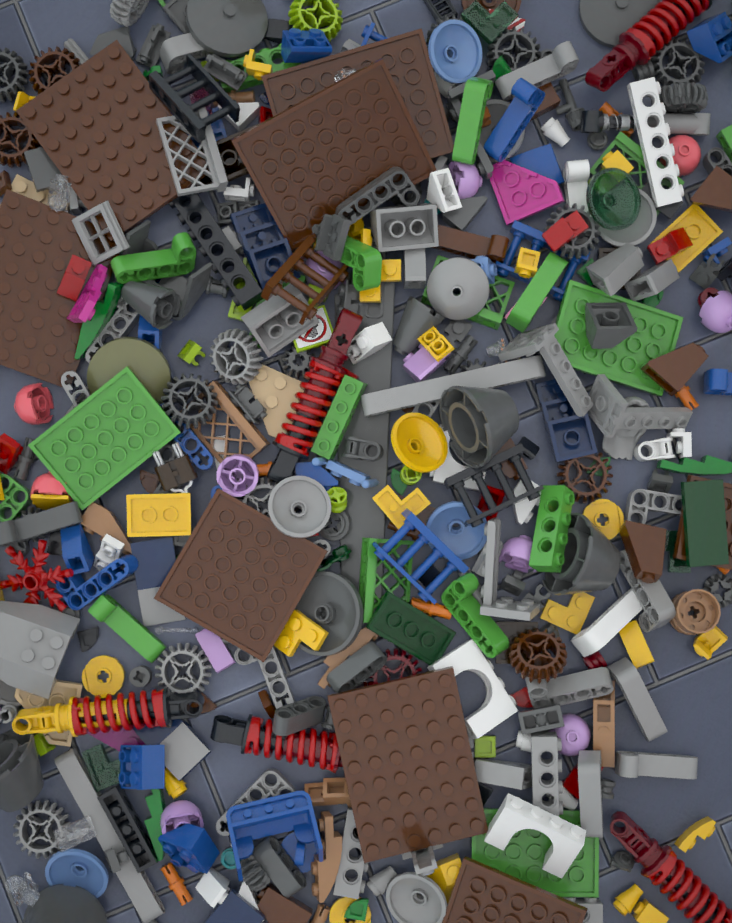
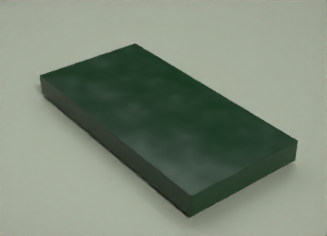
(704, 523)
(410, 629)

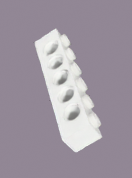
(652, 89)

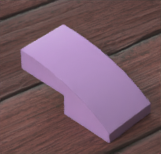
(215, 650)

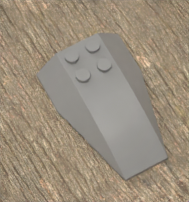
(33, 645)

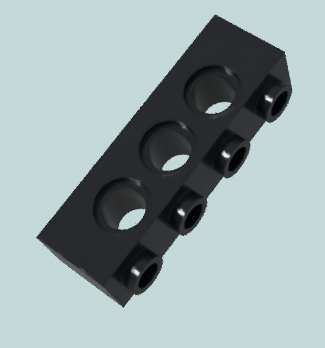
(128, 828)

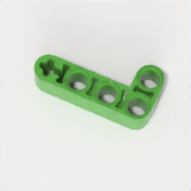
(475, 95)
(158, 263)
(365, 263)
(536, 292)
(11, 498)
(466, 611)
(127, 626)

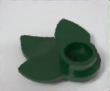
(339, 554)

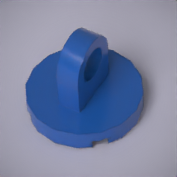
(300, 853)

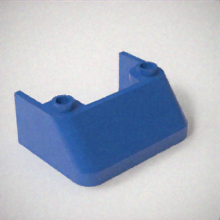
(269, 818)

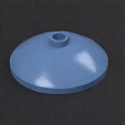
(463, 50)
(460, 540)
(79, 869)

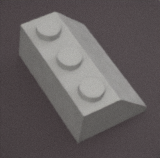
(405, 227)
(277, 322)

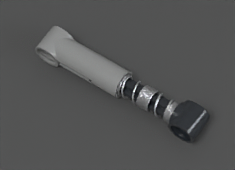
(693, 124)

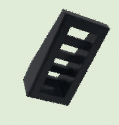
(436, 13)

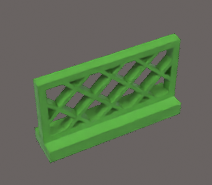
(634, 151)
(485, 316)
(368, 575)

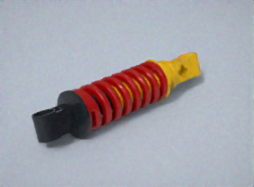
(84, 715)

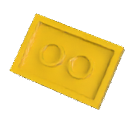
(700, 230)
(158, 514)

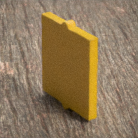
(49, 501)

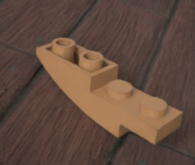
(333, 661)
(605, 727)
(329, 792)
(327, 870)

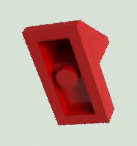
(565, 230)
(670, 245)
(74, 278)
(8, 453)

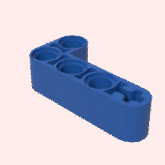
(514, 120)
(717, 382)
(184, 438)
(101, 581)

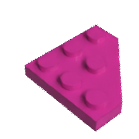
(523, 191)
(90, 294)

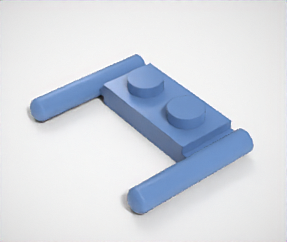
(338, 469)

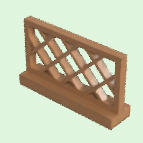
(234, 413)

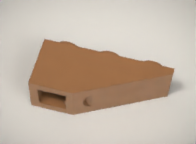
(104, 522)

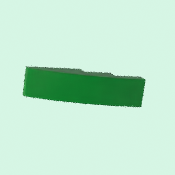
(104, 311)
(707, 467)
(156, 806)

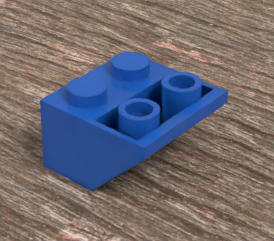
(713, 37)
(304, 45)
(142, 766)
(190, 848)

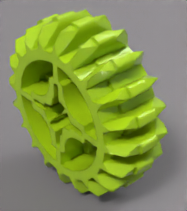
(323, 10)

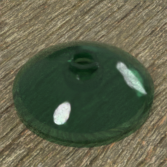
(620, 195)

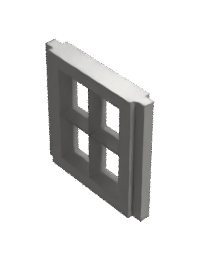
(113, 227)

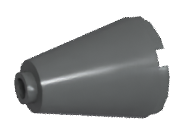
(152, 302)
(414, 322)

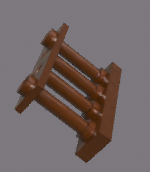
(296, 262)

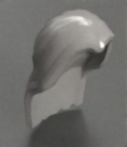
(625, 440)

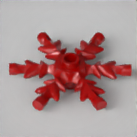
(36, 577)

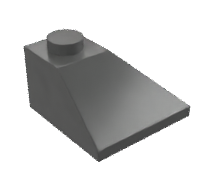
(608, 324)

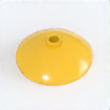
(424, 436)

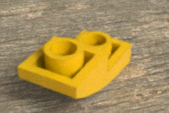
(435, 344)
(636, 644)
(702, 828)

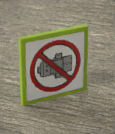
(317, 335)

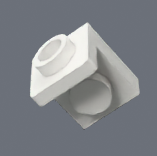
(238, 194)
(684, 445)

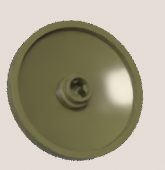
(139, 355)

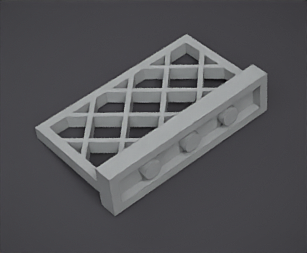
(210, 154)

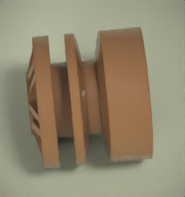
(705, 610)

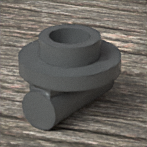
(622, 861)

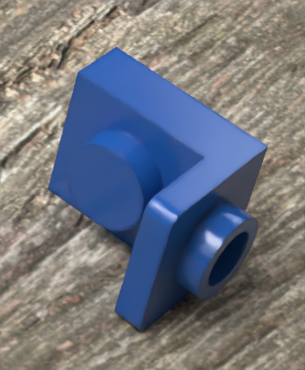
(718, 249)

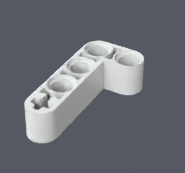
(576, 176)
(608, 624)

